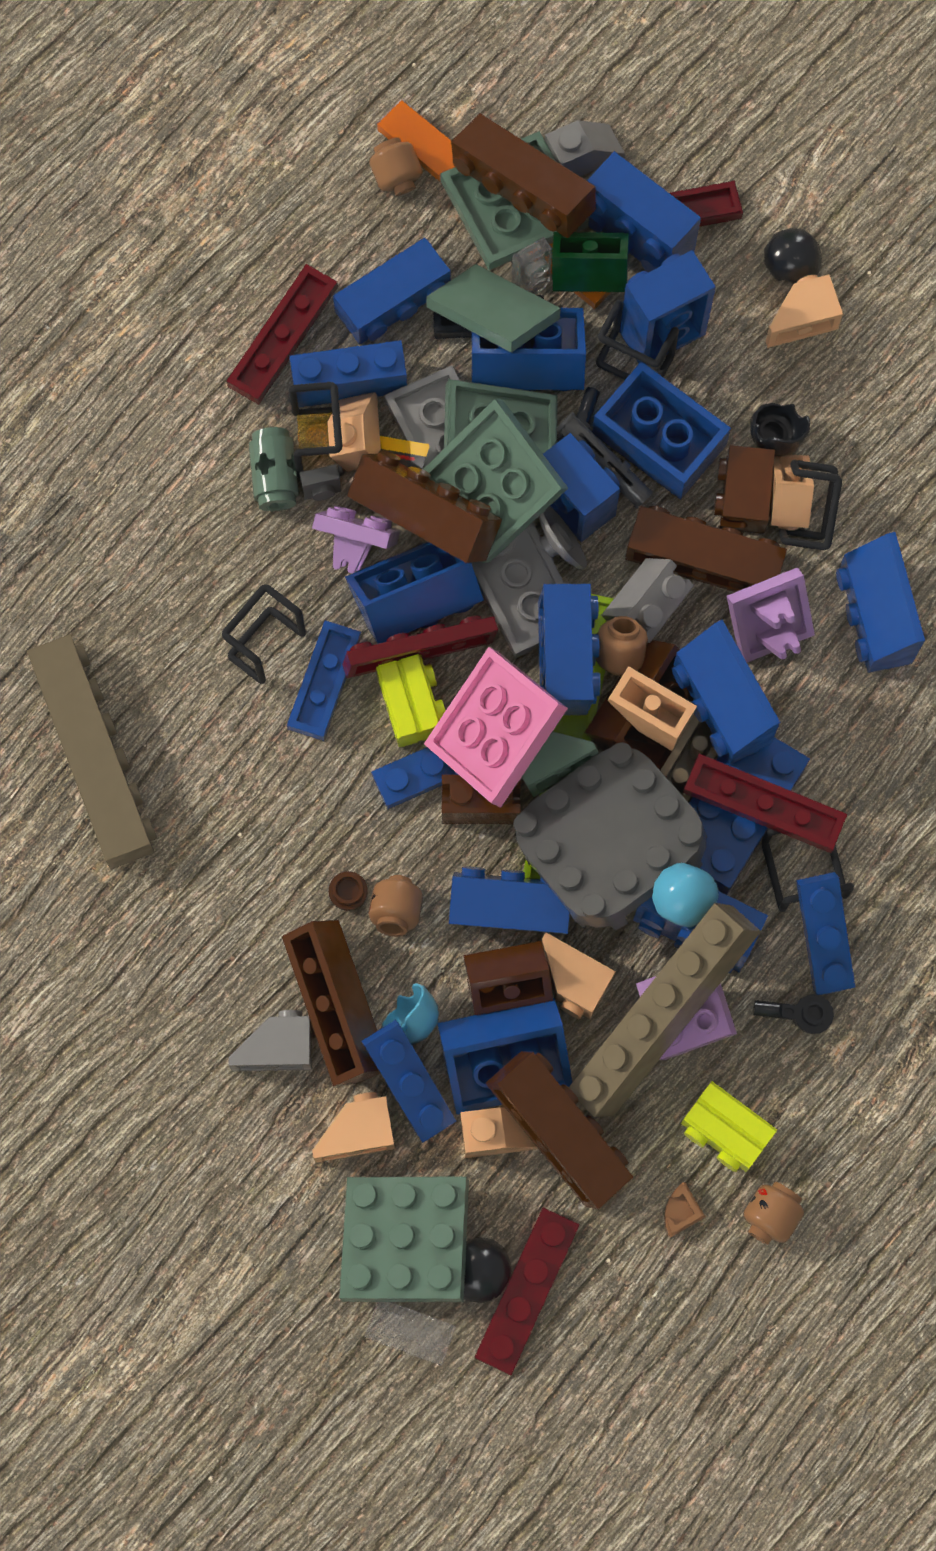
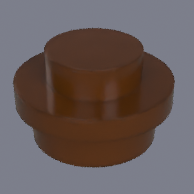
(348, 891)

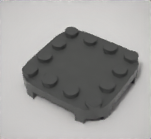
(609, 835)

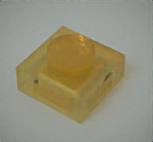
(313, 430)

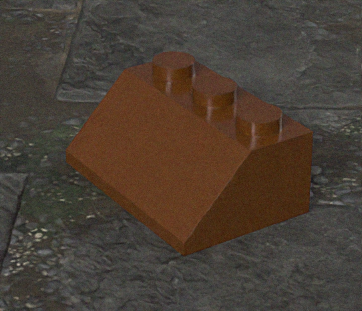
(612, 727)

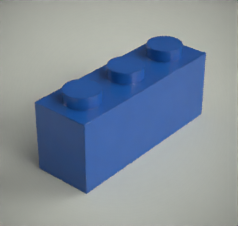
(391, 291)
(353, 369)
(505, 902)

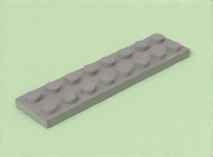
(516, 574)

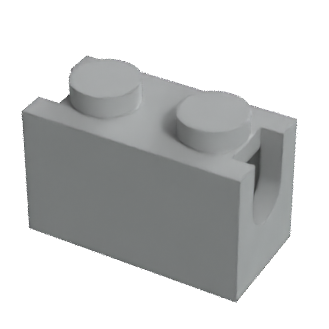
(650, 595)

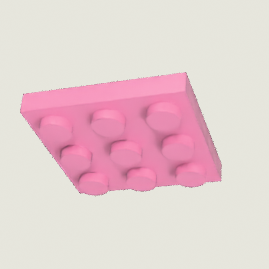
(495, 726)

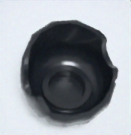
(792, 255)
(779, 428)
(485, 1270)

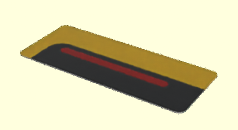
(410, 452)

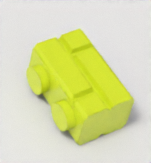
(410, 699)
(728, 1128)

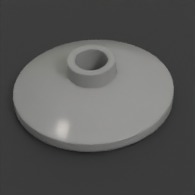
(560, 539)

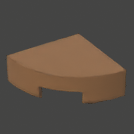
(681, 1211)

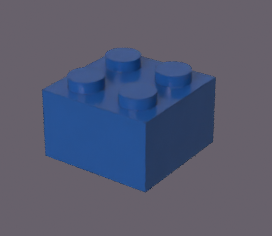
(591, 490)

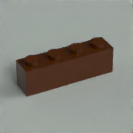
(523, 176)
(425, 507)
(702, 551)
(333, 999)
(560, 1129)

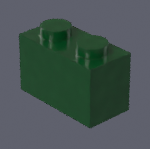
(590, 262)

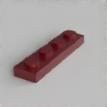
(282, 334)
(433, 642)
(765, 803)
(526, 1291)

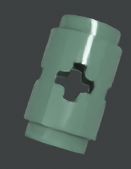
(273, 469)

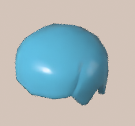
(684, 894)
(415, 1014)

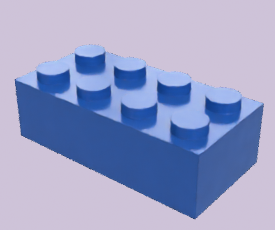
(731, 837)

